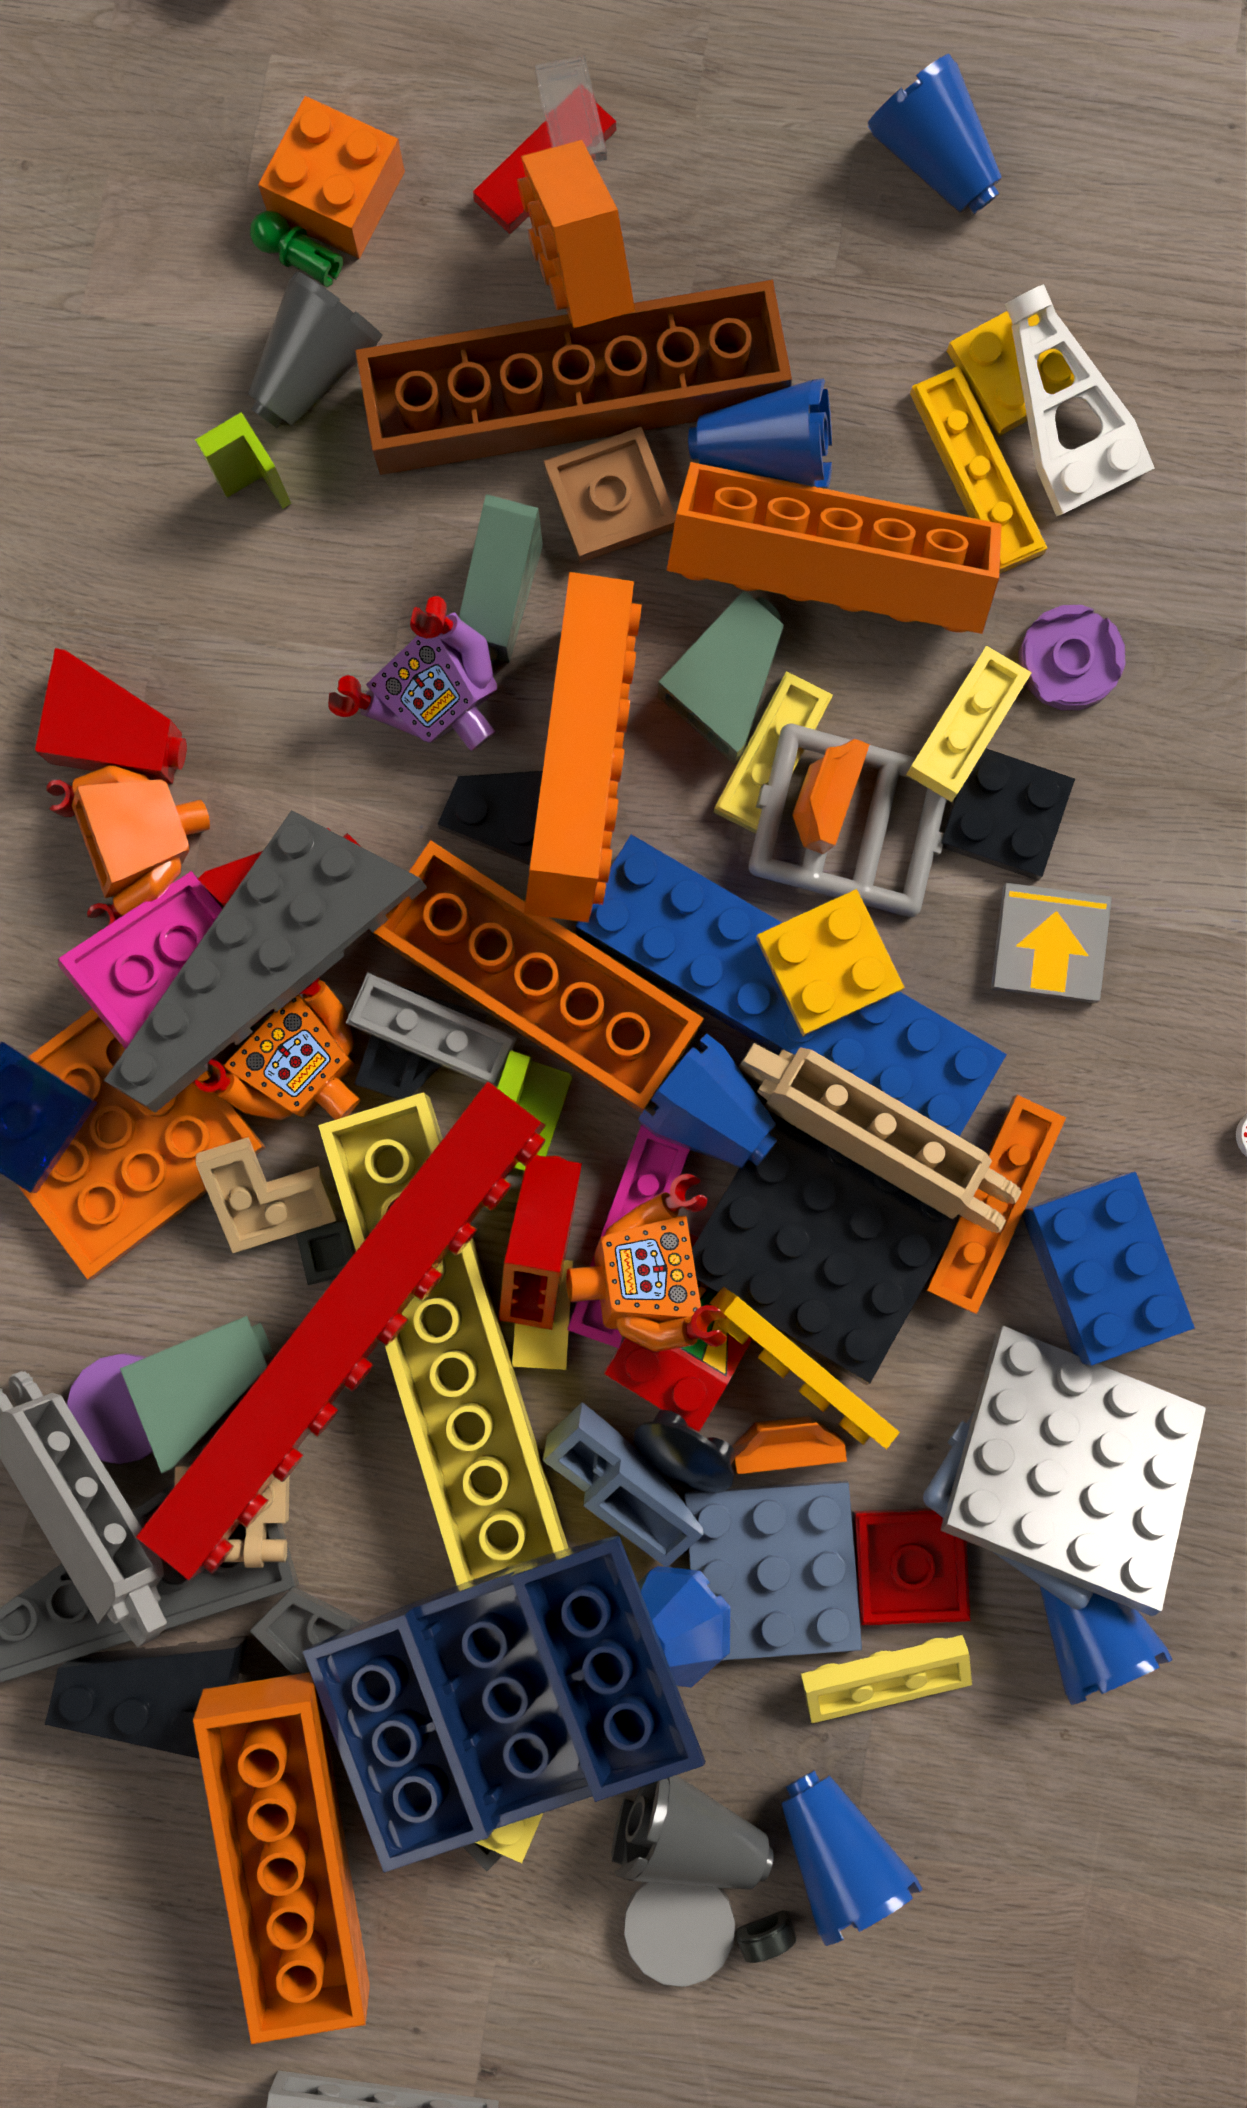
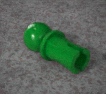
(273, 235)

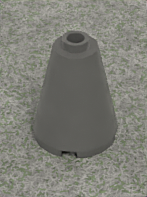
(307, 351)
(687, 1839)

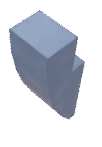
(621, 1485)

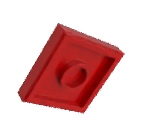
(909, 1568)

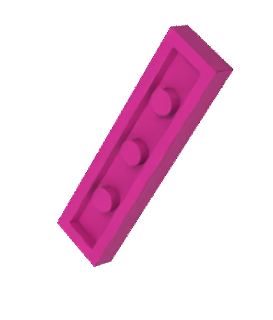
(648, 1173)

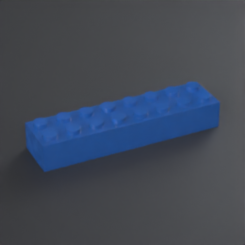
(707, 952)

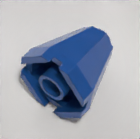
(711, 1109)
(687, 1620)

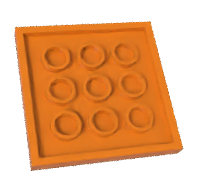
(126, 1163)

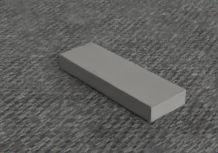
(430, 1030)

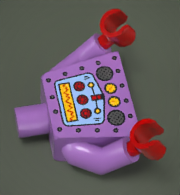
(429, 683)

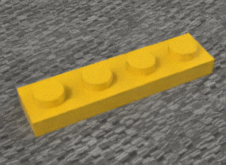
(819, 1385)

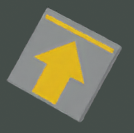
(1051, 943)

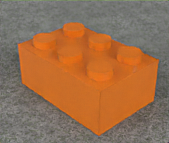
(576, 234)

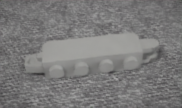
(80, 1510)

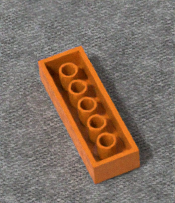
(836, 548)
(584, 749)
(539, 979)
(282, 1857)

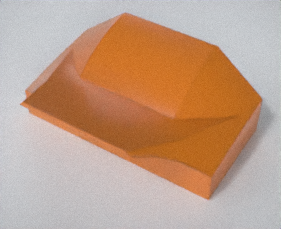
(827, 795)
(787, 1445)

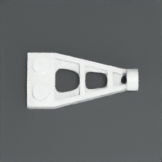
(1099, 465)

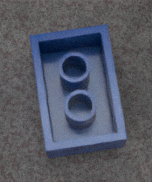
(1107, 1269)

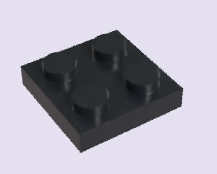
(1008, 814)

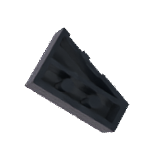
(143, 1692)

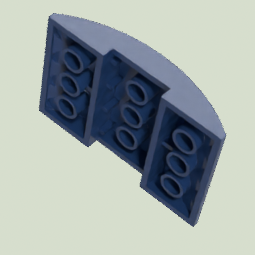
(502, 1702)

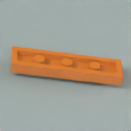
(973, 1252)

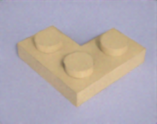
(259, 1210)

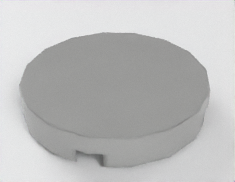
(679, 1931)

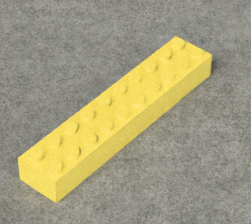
(450, 1362)

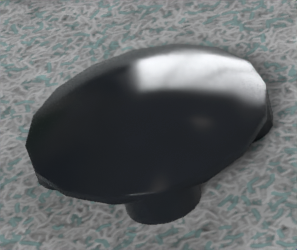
(685, 1454)

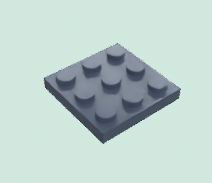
(781, 1566)

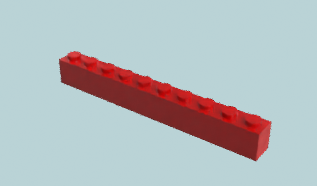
(341, 1332)

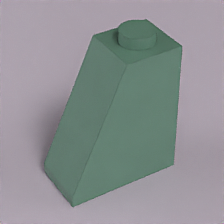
(501, 573)
(725, 674)
(193, 1385)

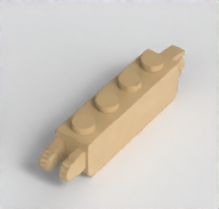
(879, 1133)

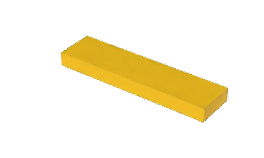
(977, 464)

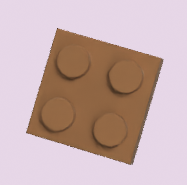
(610, 494)

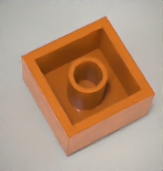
(332, 176)

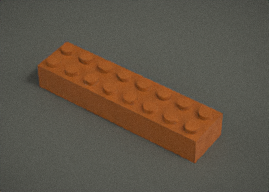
(565, 384)

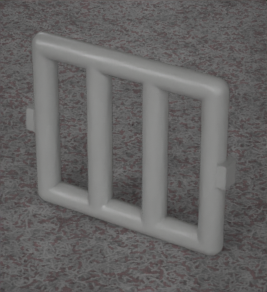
(811, 874)

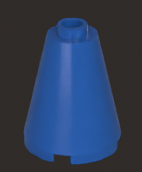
(940, 136)
(770, 435)
(1101, 1645)
(843, 1859)

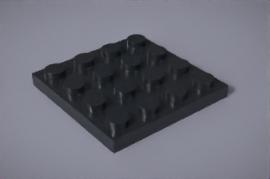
(822, 1250)

